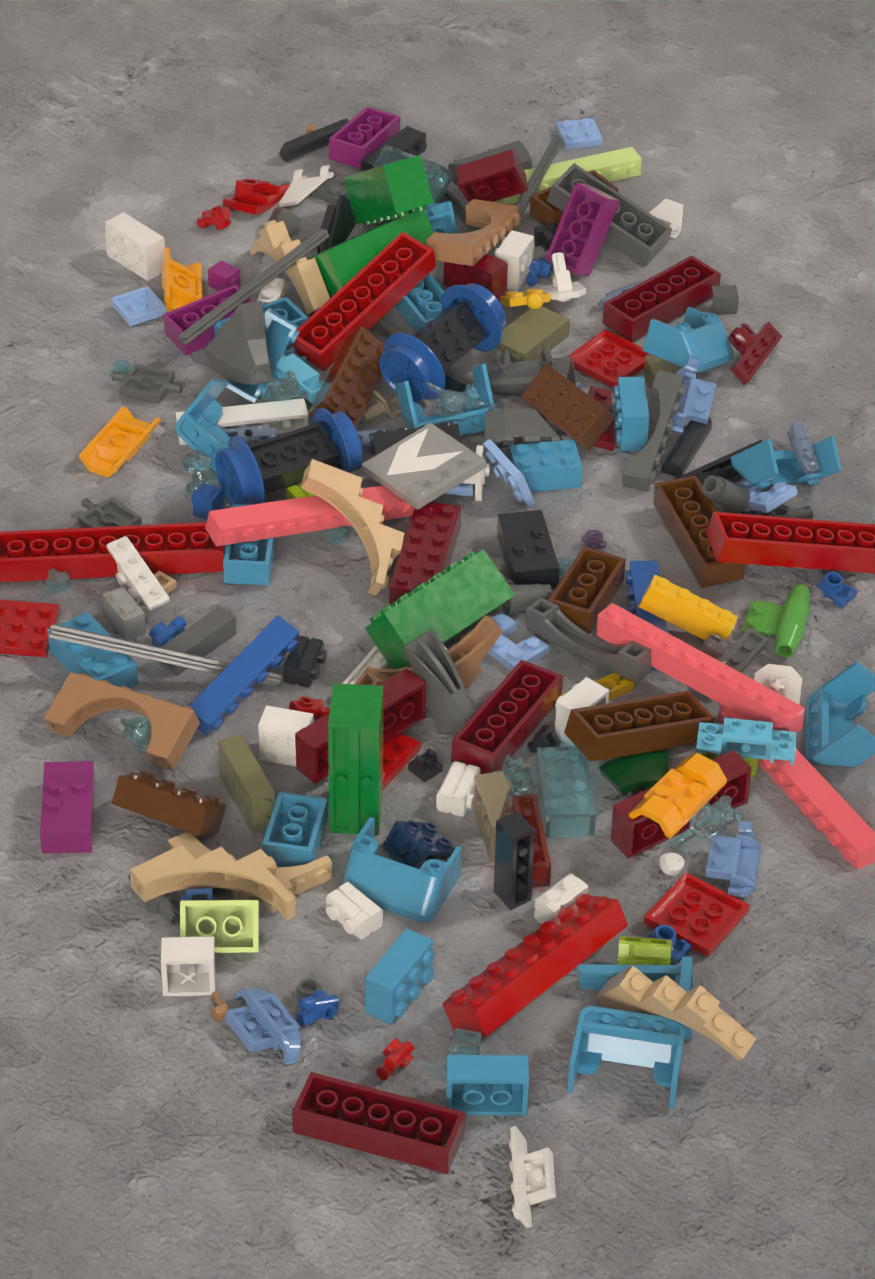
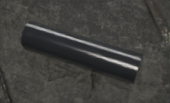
(310, 141)
(686, 448)

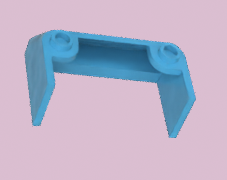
(278, 333)
(698, 337)
(469, 420)
(199, 422)
(766, 467)
(830, 716)
(399, 887)
(629, 1040)

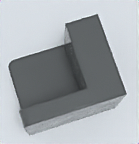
(291, 220)
(725, 299)

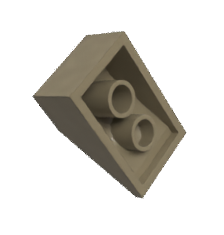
(490, 804)

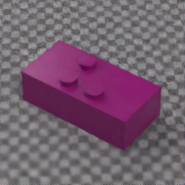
(362, 136)
(583, 228)
(185, 316)
(67, 807)

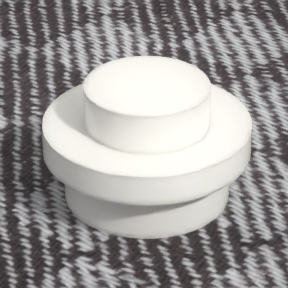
(671, 863)

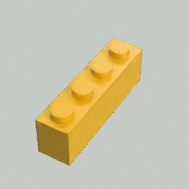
(686, 609)

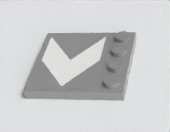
(424, 466)

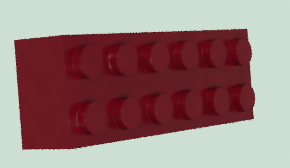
(660, 298)
(426, 547)
(402, 708)
(507, 717)
(642, 833)
(378, 1122)

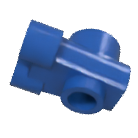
(538, 269)
(834, 589)
(162, 634)
(678, 949)
(317, 1006)

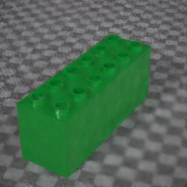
(388, 191)
(348, 258)
(443, 604)
(355, 757)

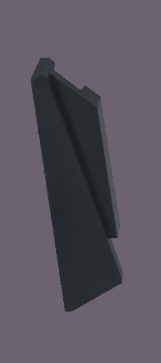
(338, 222)
(719, 467)

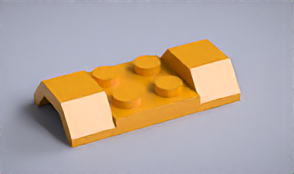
(180, 282)
(116, 443)
(681, 793)

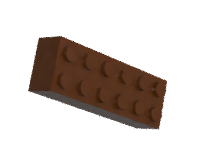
(352, 377)
(687, 516)
(636, 725)

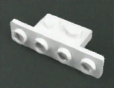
(136, 575)
(532, 1176)

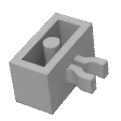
(125, 613)

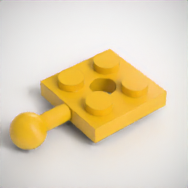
(533, 298)

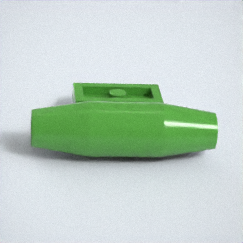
(785, 621)

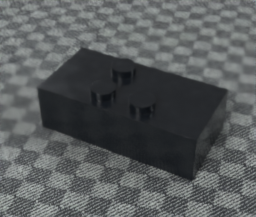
(527, 548)

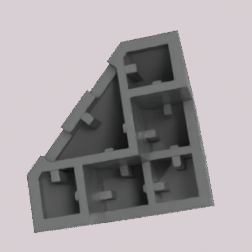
(241, 347)
(517, 424)

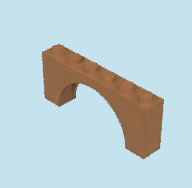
(468, 248)
(86, 697)

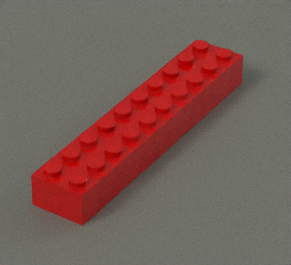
(84, 551)

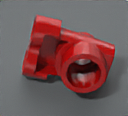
(215, 216)
(309, 705)
(396, 1055)

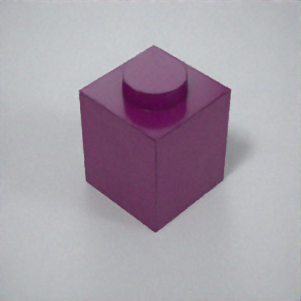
(223, 276)

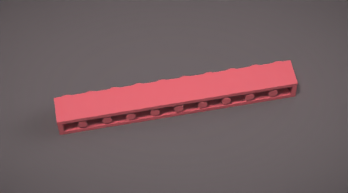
(293, 517)
(701, 671)
(820, 804)

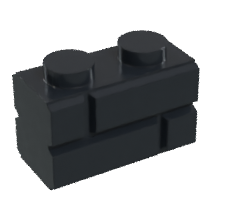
(304, 662)

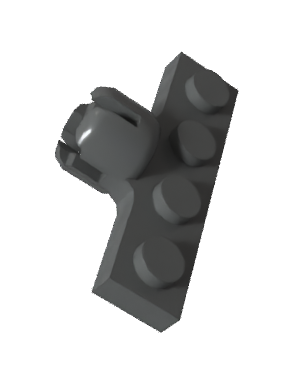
(737, 654)

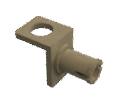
(381, 407)

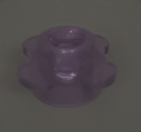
(594, 539)

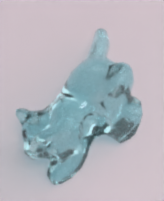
(283, 388)
(453, 402)
(200, 472)
(138, 730)
(519, 778)
(710, 820)

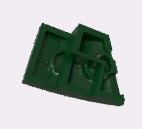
(636, 770)

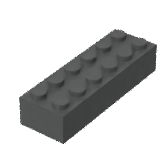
(631, 228)

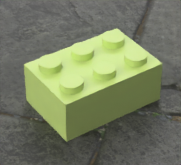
(230, 922)

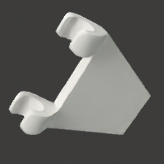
(303, 186)
(670, 214)

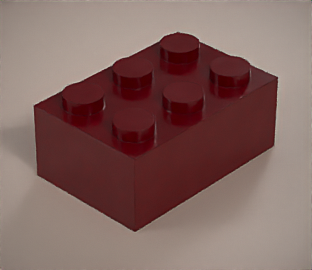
(492, 177)
(487, 272)

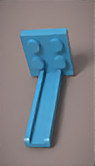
(442, 217)
(596, 975)

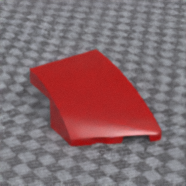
(255, 196)

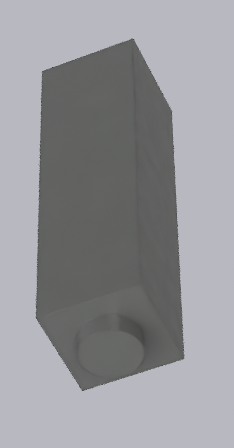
(202, 636)

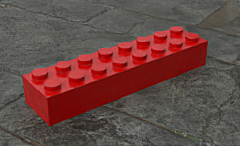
(364, 299)
(792, 542)
(535, 964)

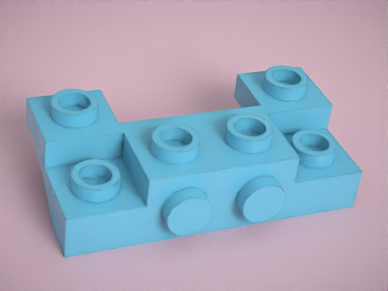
(306, 376)
(748, 739)

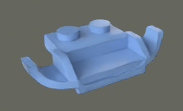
(697, 398)
(735, 860)
(265, 1024)

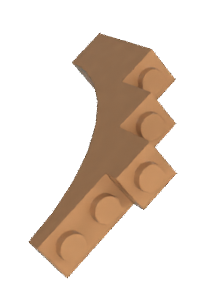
(465, 655)

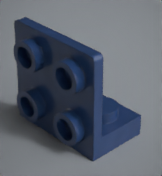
(413, 842)

